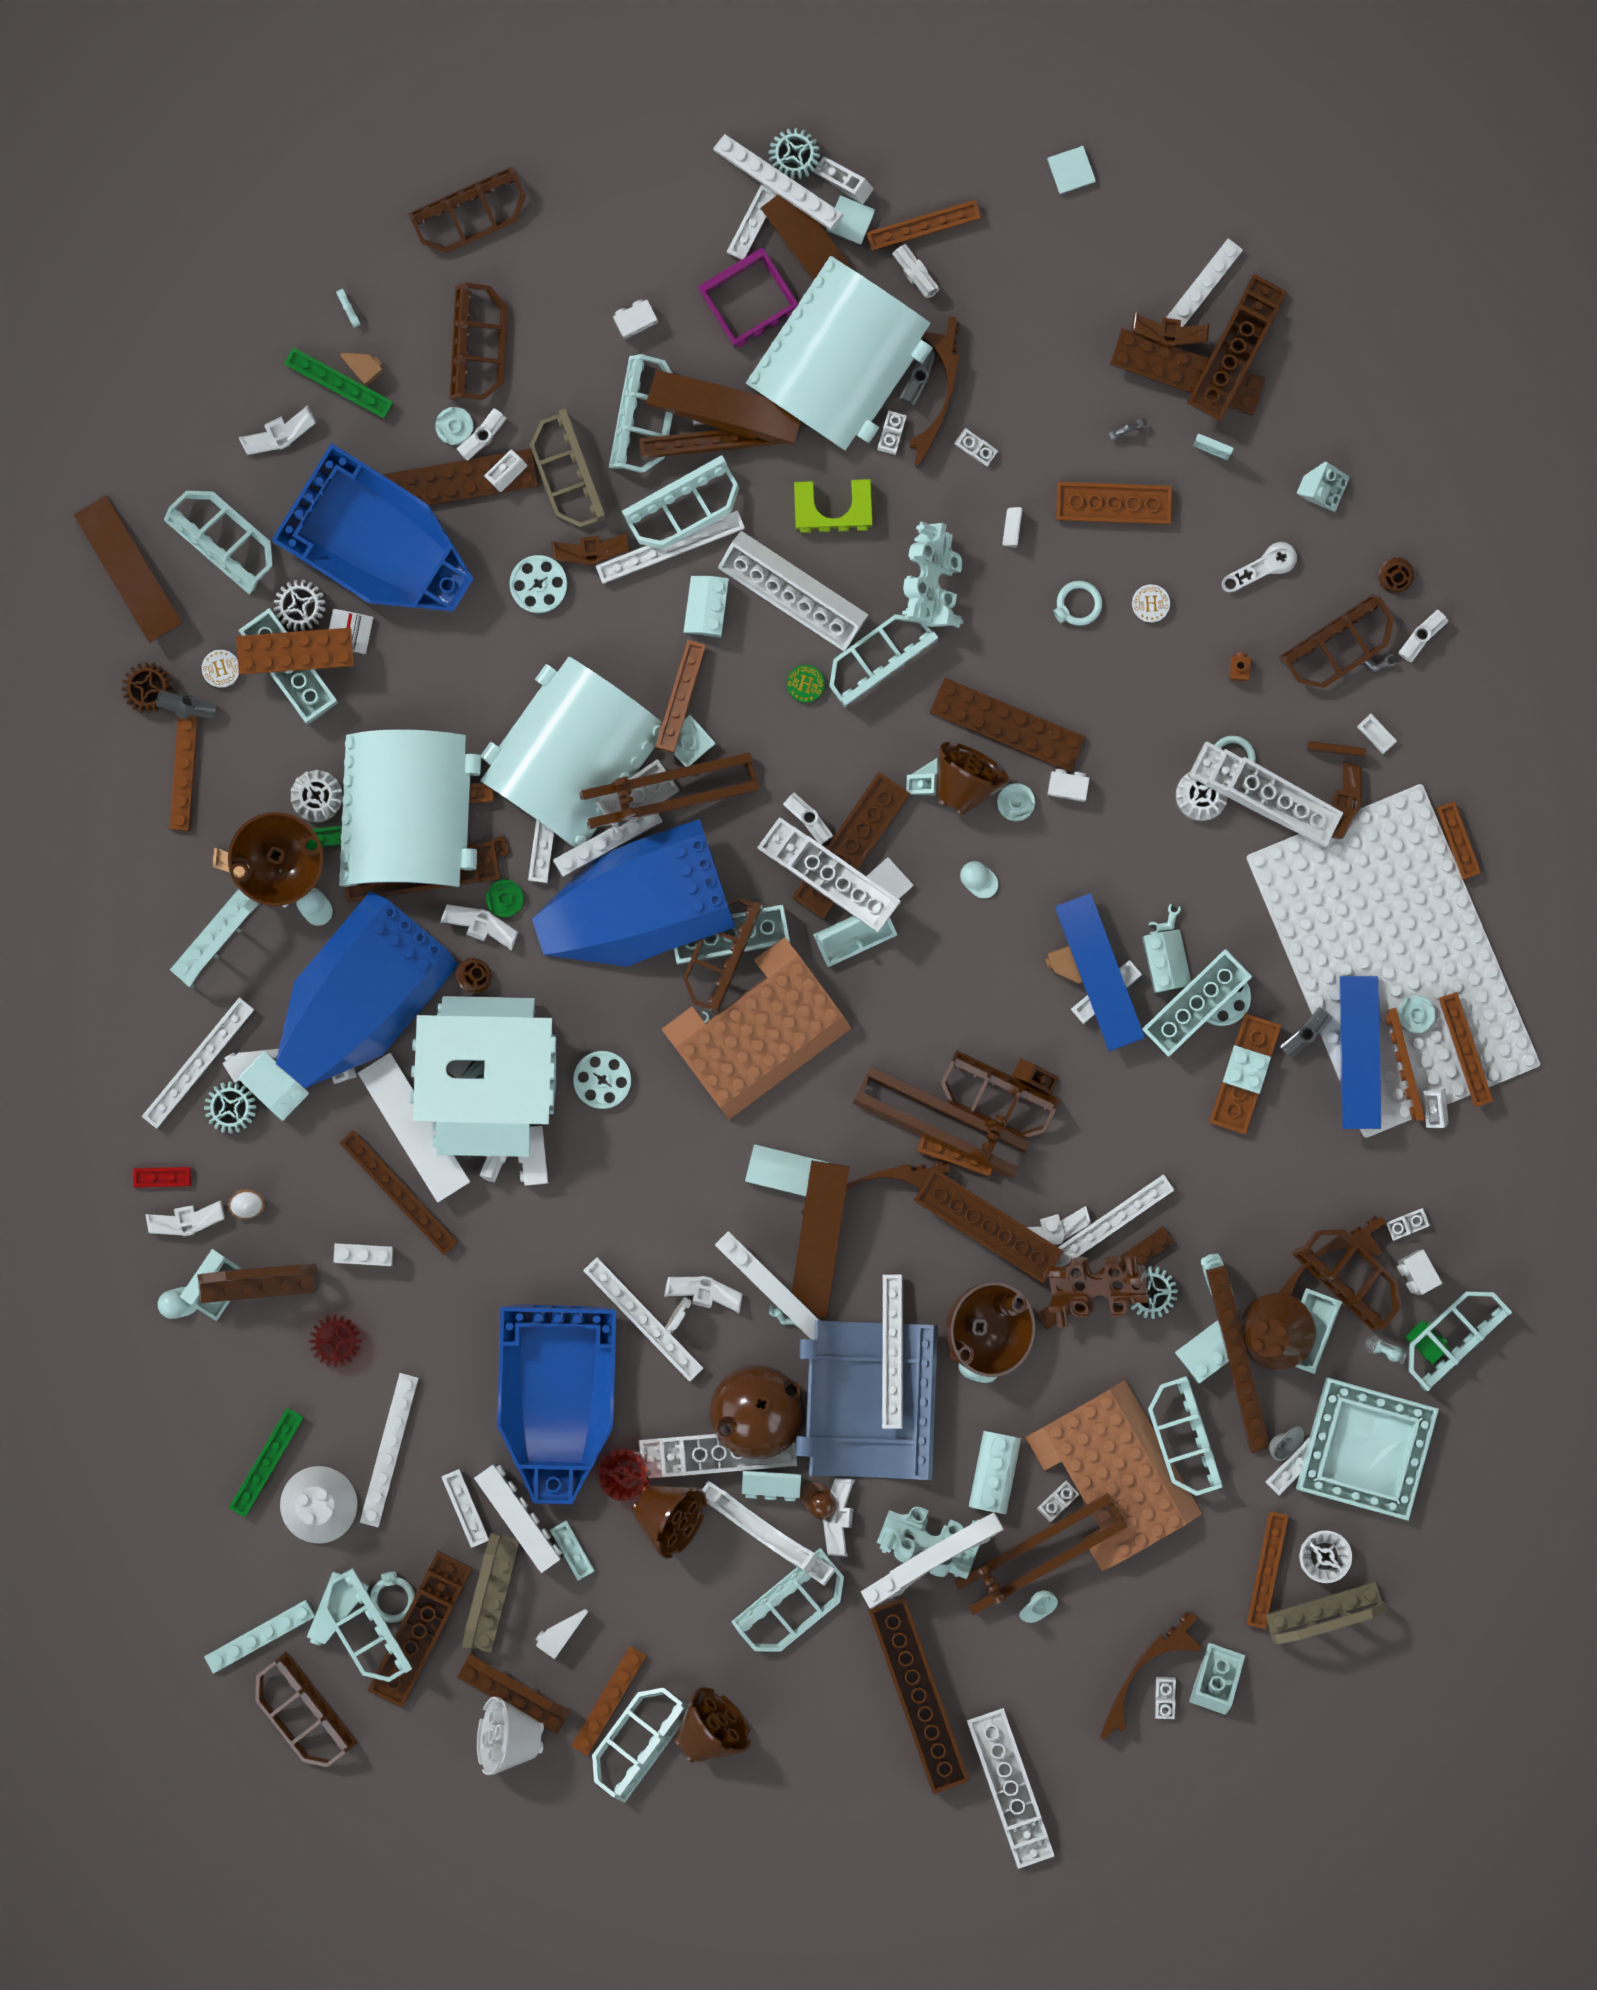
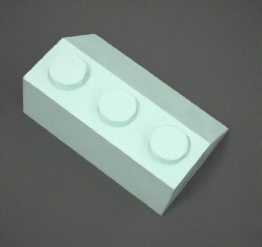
(706, 606)
(1166, 960)
(213, 1263)
(1204, 1353)
(771, 1485)

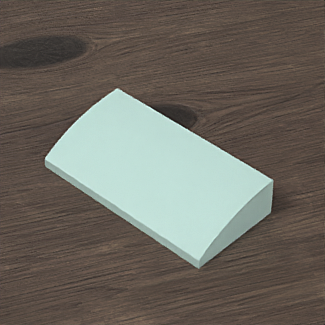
(779, 1170)

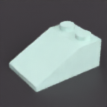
(273, 1086)
(1217, 1679)

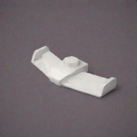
(279, 434)
(480, 924)
(186, 1220)
(1058, 1231)
(704, 1291)
(840, 1519)

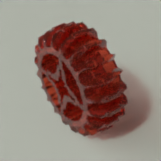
(318, 1341)

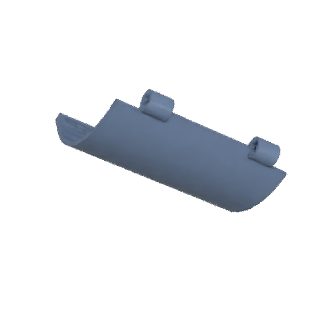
(846, 1402)

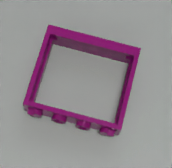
(731, 272)

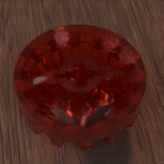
(611, 1477)

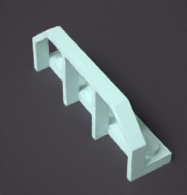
(625, 416)
(675, 490)
(209, 549)
(880, 673)
(213, 937)
(1470, 1341)
(1202, 1439)
(775, 1596)
(373, 1614)
(649, 1755)

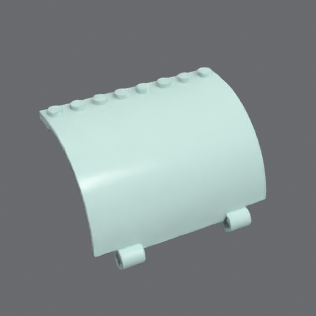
(841, 354)
(566, 741)
(406, 807)

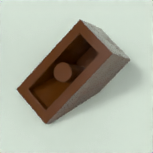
(1035, 1076)

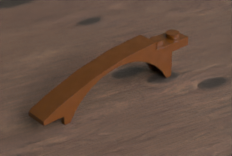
(943, 346)
(905, 1174)
(1362, 1236)
(1176, 1640)

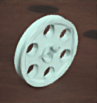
(547, 587)
(1228, 1006)
(603, 1069)

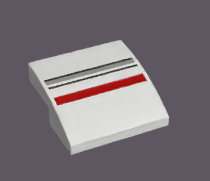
(359, 624)

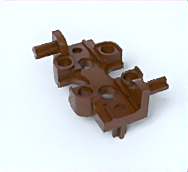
(1067, 1295)

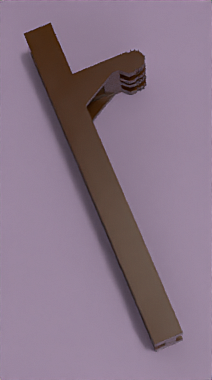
(623, 787)
(993, 1129)
(999, 1595)

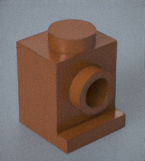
(1239, 674)

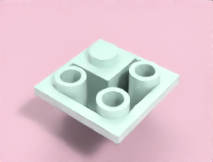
(1324, 486)

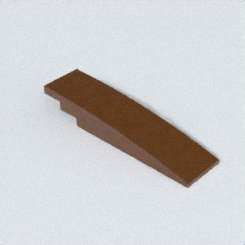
(802, 236)
(1236, 347)
(722, 408)
(128, 569)
(486, 870)
(820, 1236)
(422, 1625)

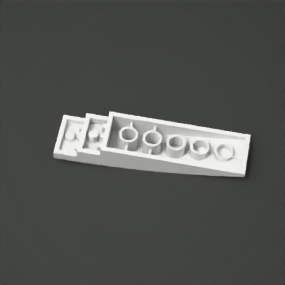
(1265, 793)
(828, 874)
(392, 1095)
(702, 1456)
(1010, 1788)

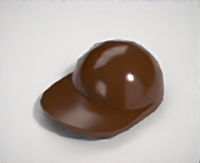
(818, 1500)

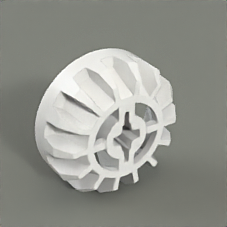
(1189, 807)
(326, 810)
(1339, 1567)

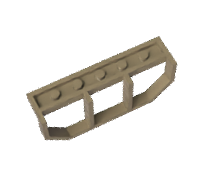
(582, 472)
(495, 1593)
(1324, 1608)

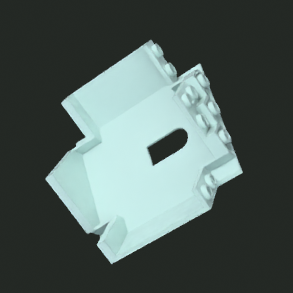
(518, 1082)

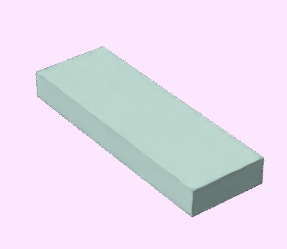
(572, 1550)

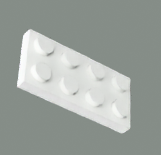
(641, 796)

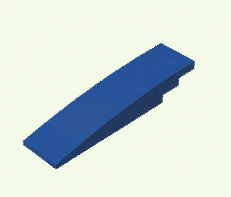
(1099, 972)
(1360, 1052)

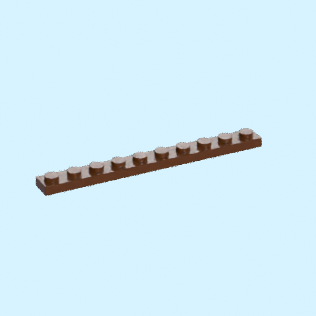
(1237, 1358)

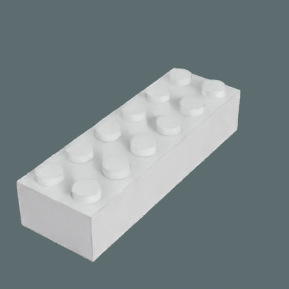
(518, 1518)

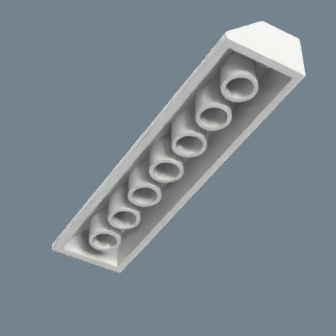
(792, 591)

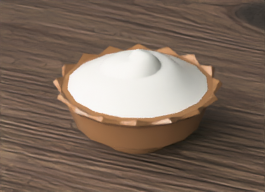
(246, 1204)

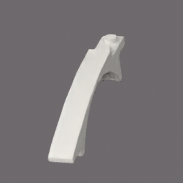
(767, 1283)
(767, 1534)
(907, 1573)

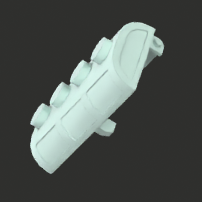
(850, 938)
(1324, 1311)
(994, 1472)

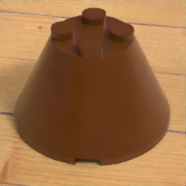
(966, 777)
(1278, 1331)
(670, 1516)
(712, 1727)

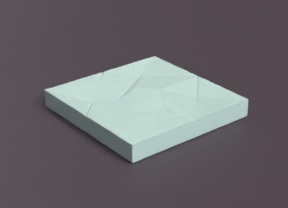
(1367, 1448)

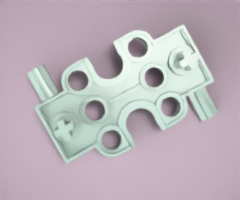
(935, 608)
(914, 1523)

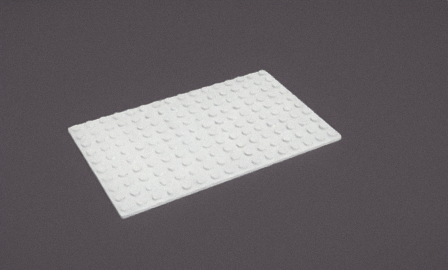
(1398, 911)

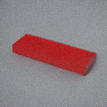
(162, 1177)

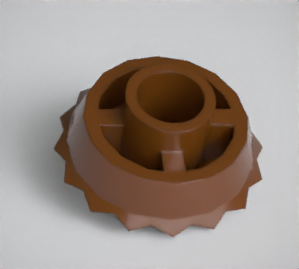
(1396, 575)
(468, 976)

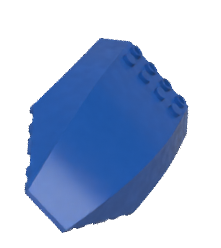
(373, 537)
(638, 901)
(360, 992)
(555, 1393)

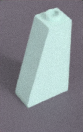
(340, 1605)

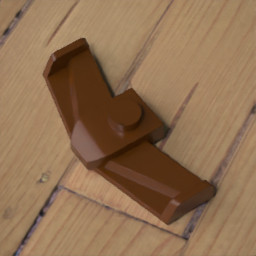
(1169, 331)
(591, 550)
(1348, 799)

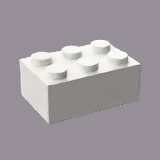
(1419, 1272)

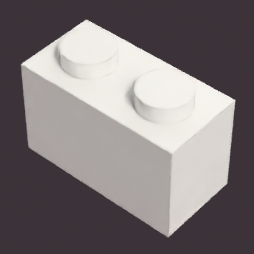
(635, 318)
(1068, 786)

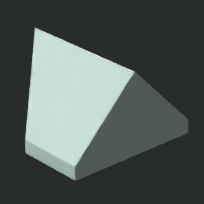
(923, 780)

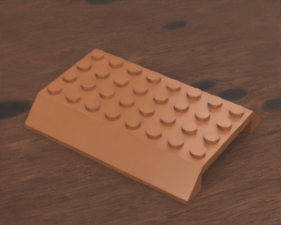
(760, 1033)
(1117, 1452)

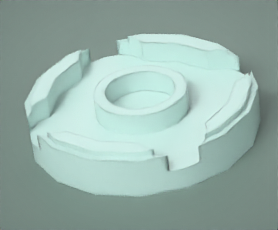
(454, 425)
(1016, 802)
(1416, 1014)

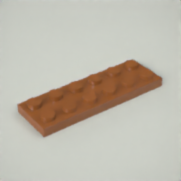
(1113, 503)
(295, 651)
(1233, 1104)

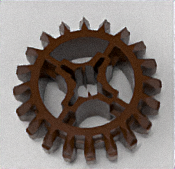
(145, 695)

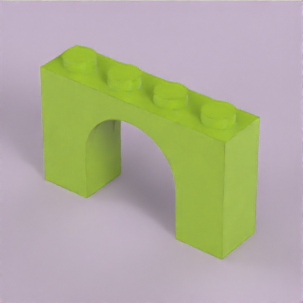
(858, 516)

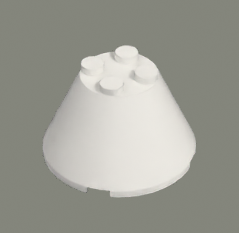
(318, 1504)
(506, 1737)

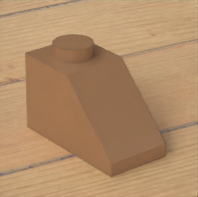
(363, 366)
(1063, 964)

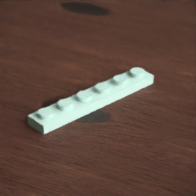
(259, 1636)

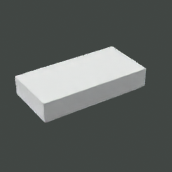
(1376, 733)

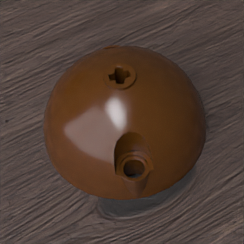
(271, 879)
(986, 1335)
(757, 1431)

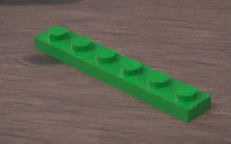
(338, 383)
(266, 1462)

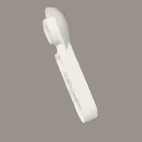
(1265, 565)

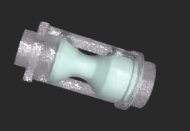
(1393, 1353)

